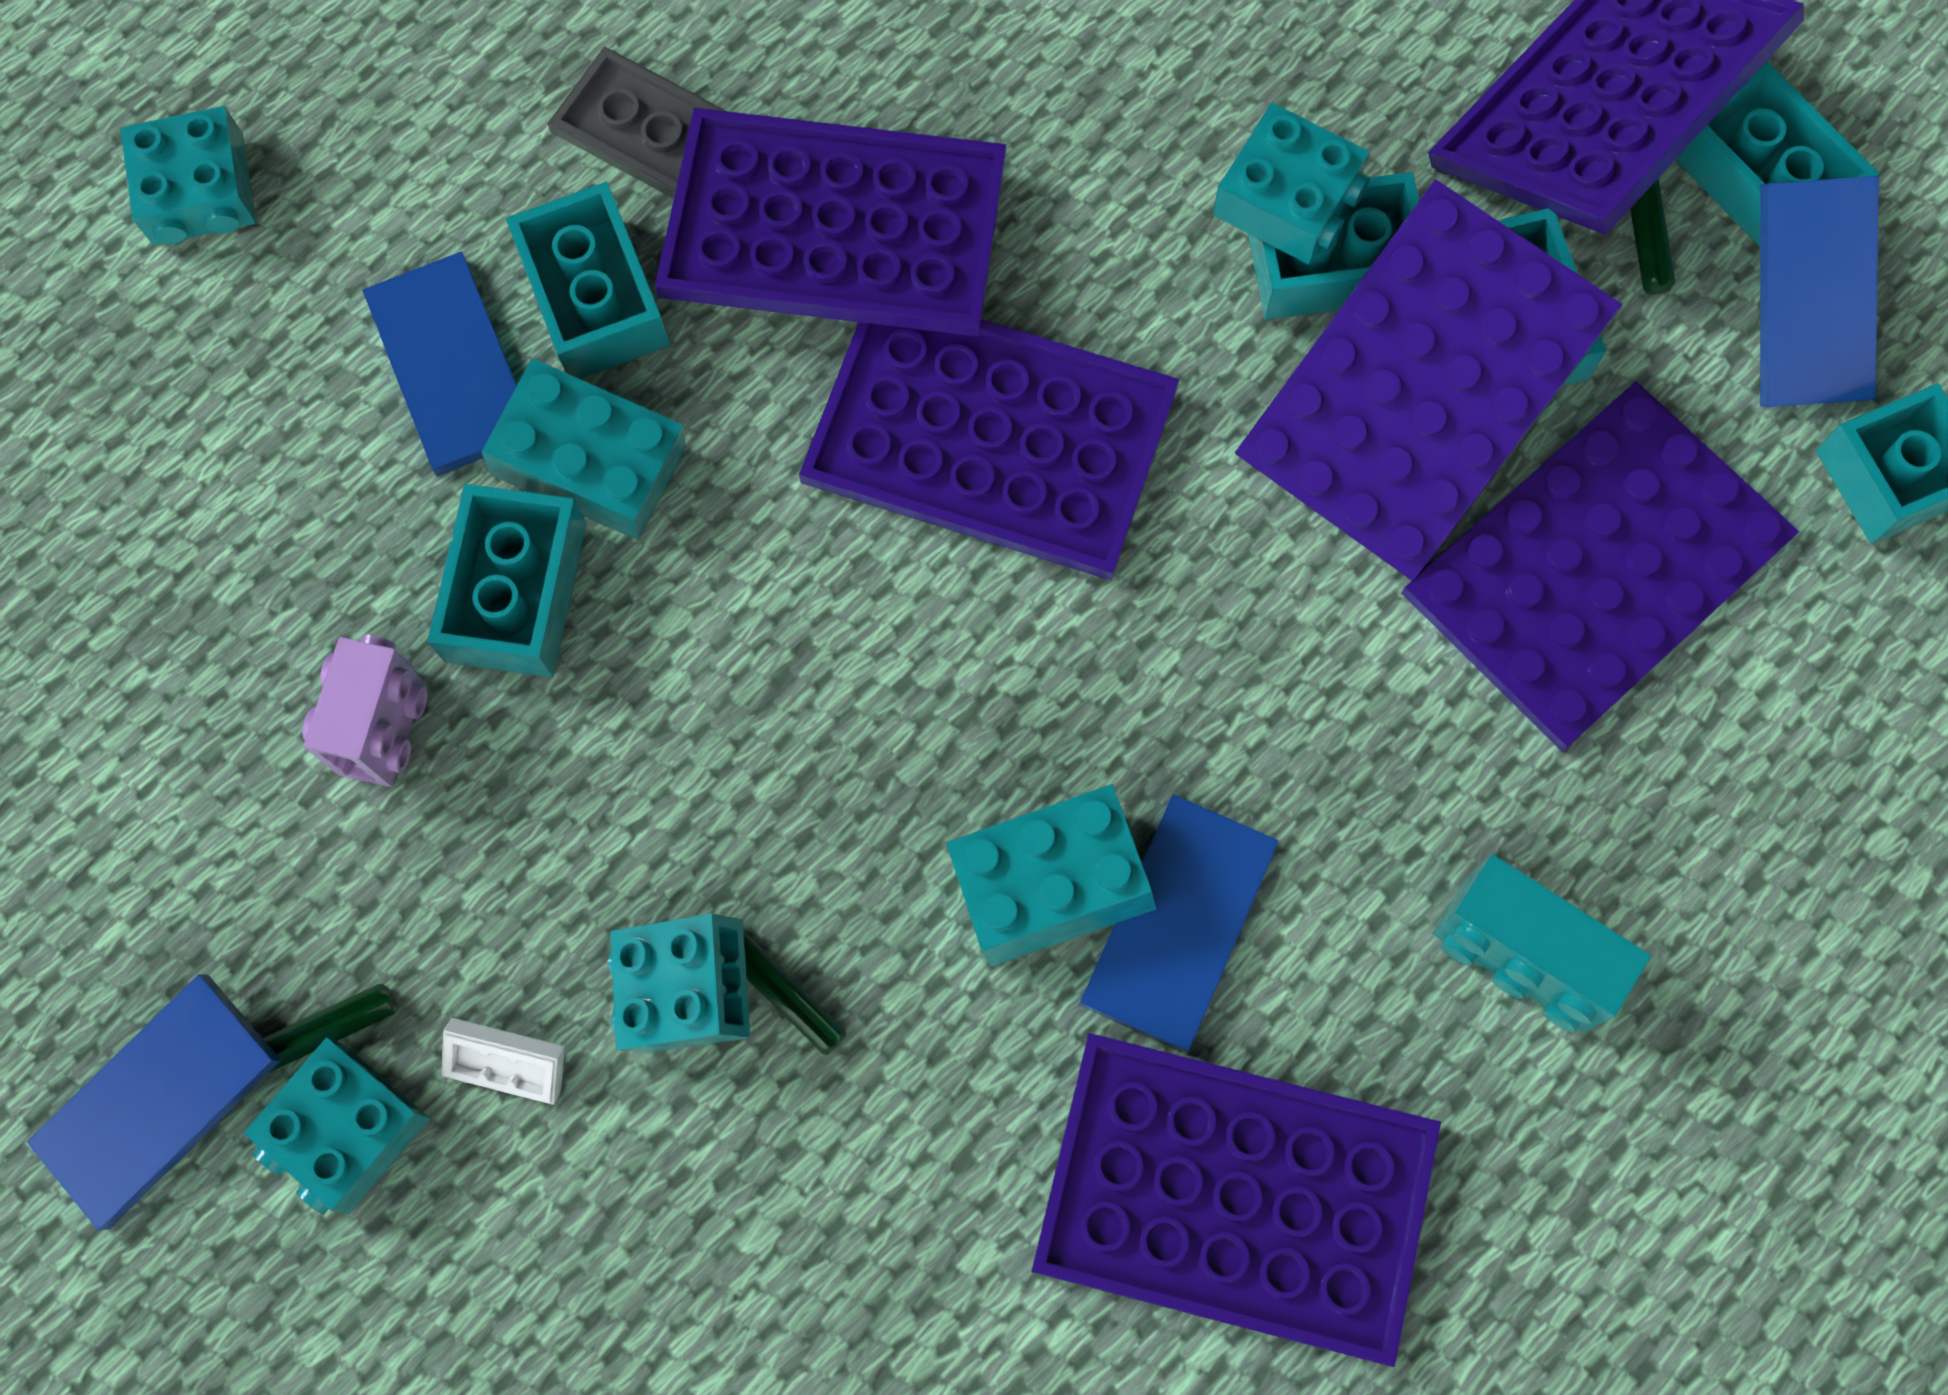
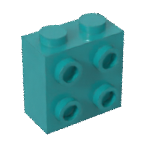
(187, 175)
(1292, 184)
(679, 984)
(335, 1128)

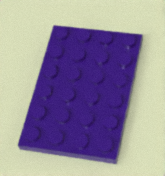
(1610, 101)
(833, 222)
(1427, 379)
(994, 438)
(1599, 565)
(1239, 1199)

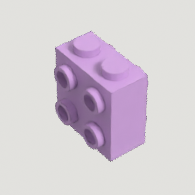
(365, 710)

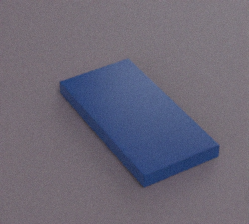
(1818, 291)
(444, 358)
(1168, 961)
(153, 1102)

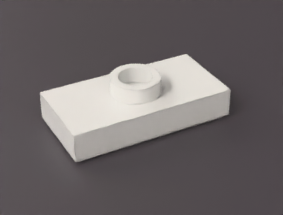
(502, 1061)

